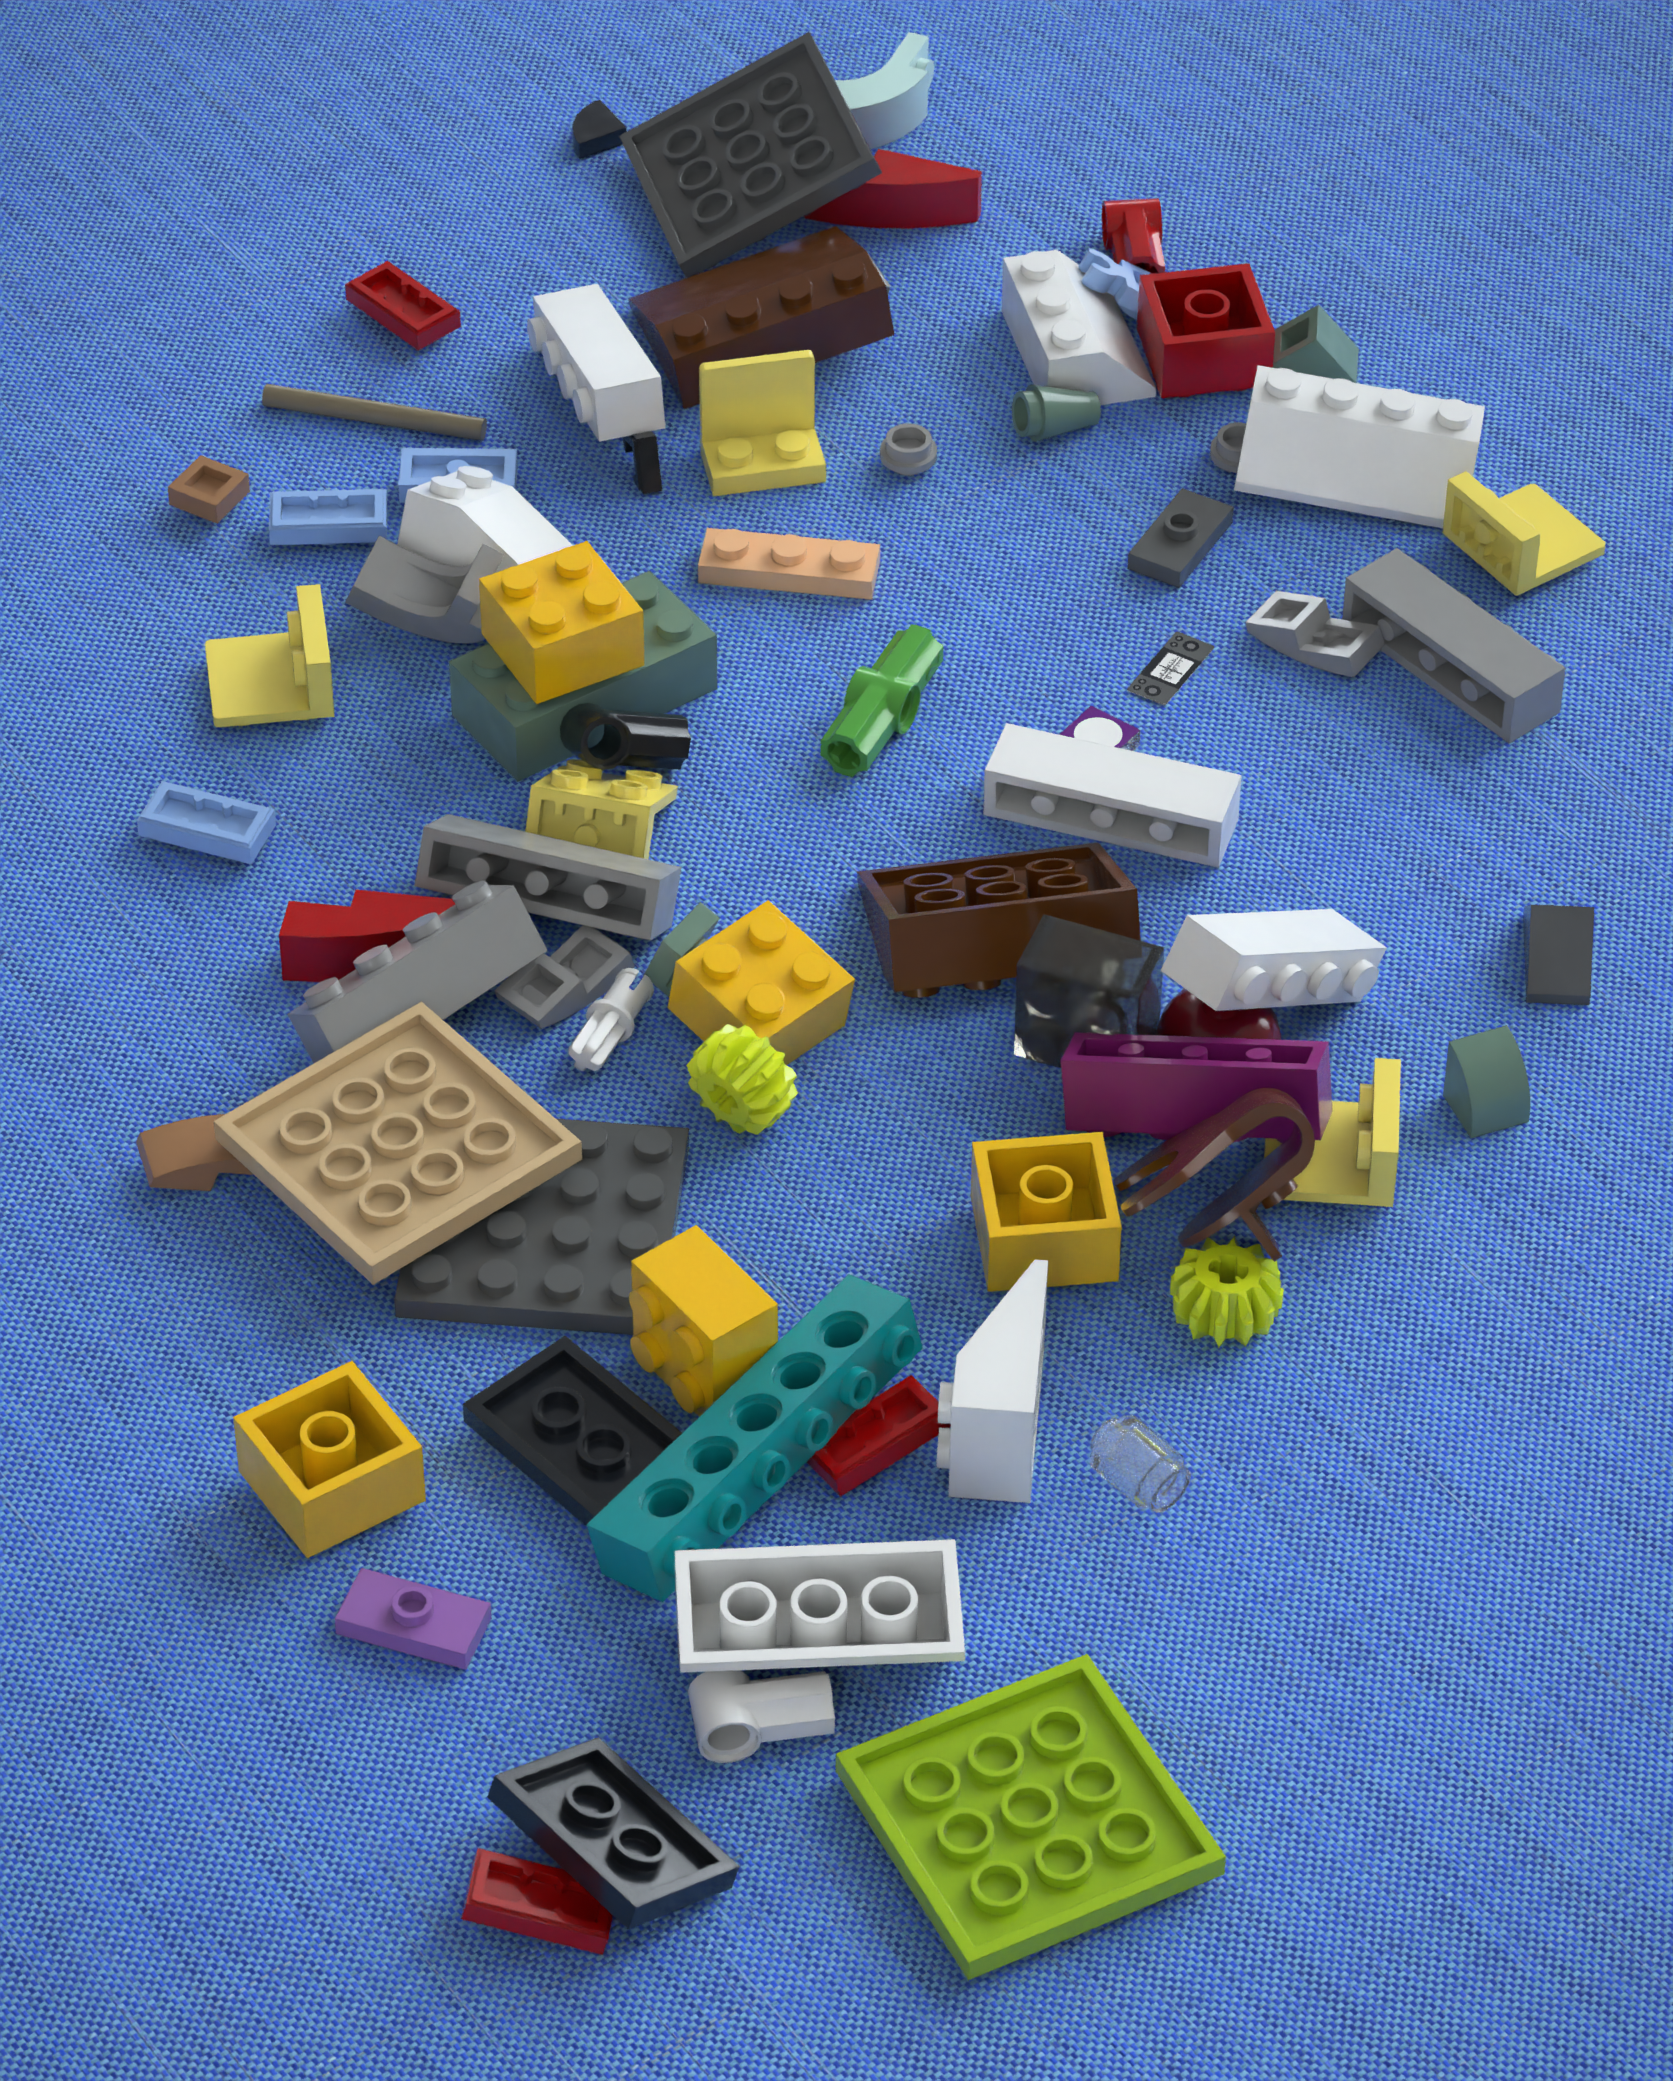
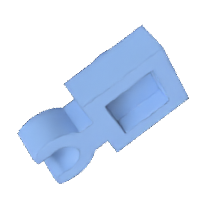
(1116, 279)

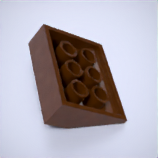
(789, 298)
(977, 914)

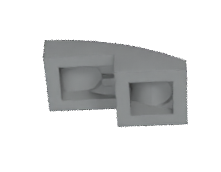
(1304, 631)
(567, 980)

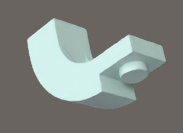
(895, 96)

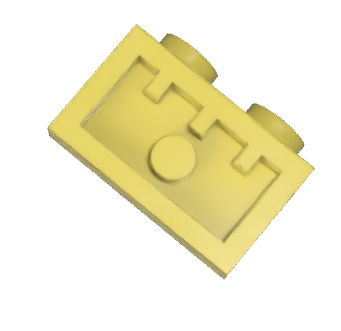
(759, 423)
(1518, 536)
(274, 674)
(598, 807)
(1358, 1148)

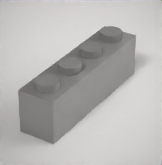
(1456, 645)
(551, 875)
(439, 962)

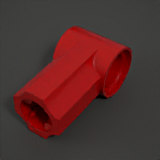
(1134, 232)

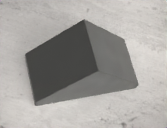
(1558, 953)

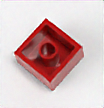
(1204, 329)

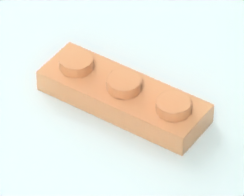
(789, 563)

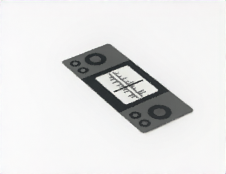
(1170, 668)

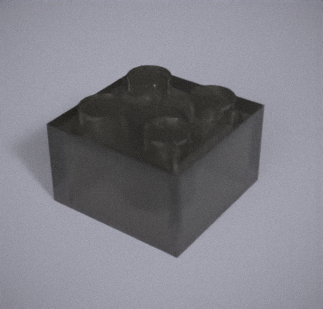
(1083, 983)

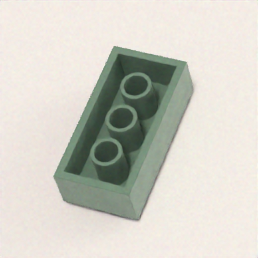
(526, 735)

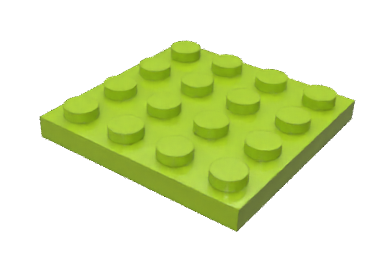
(1029, 1816)

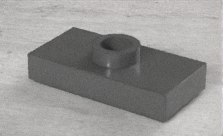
(1180, 538)

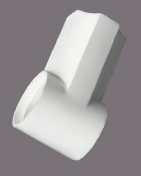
(741, 1713)

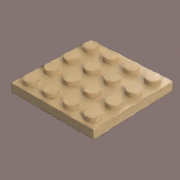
(397, 1142)

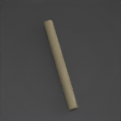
(374, 412)

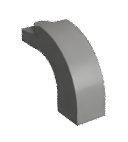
(423, 594)

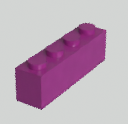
(1178, 1081)

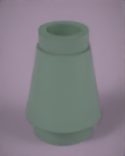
(1053, 411)

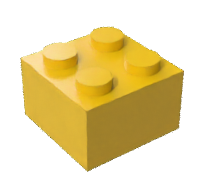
(561, 622)
(765, 978)
(1046, 1203)
(698, 1318)
(329, 1459)

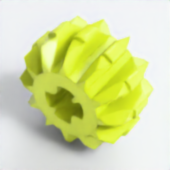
(742, 1079)
(1226, 1291)

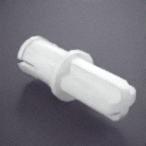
(610, 1020)

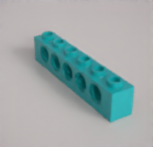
(756, 1435)

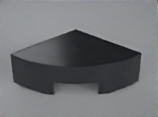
(596, 130)
(646, 461)

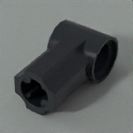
(628, 737)

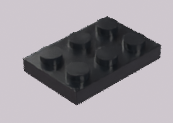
(570, 1427)
(613, 1832)

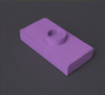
(413, 1618)

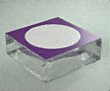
(1104, 729)

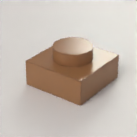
(208, 489)

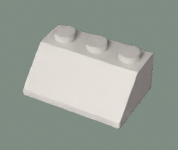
(1070, 331)

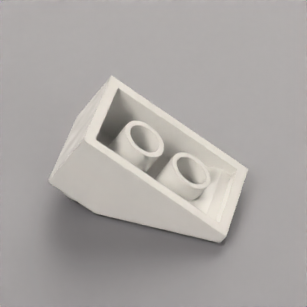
(466, 509)
(997, 1398)

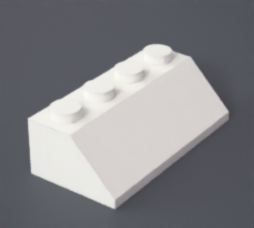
(1355, 446)
(818, 1606)

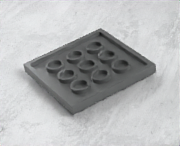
(749, 155)
(564, 1246)

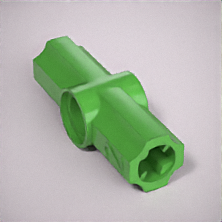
(881, 700)

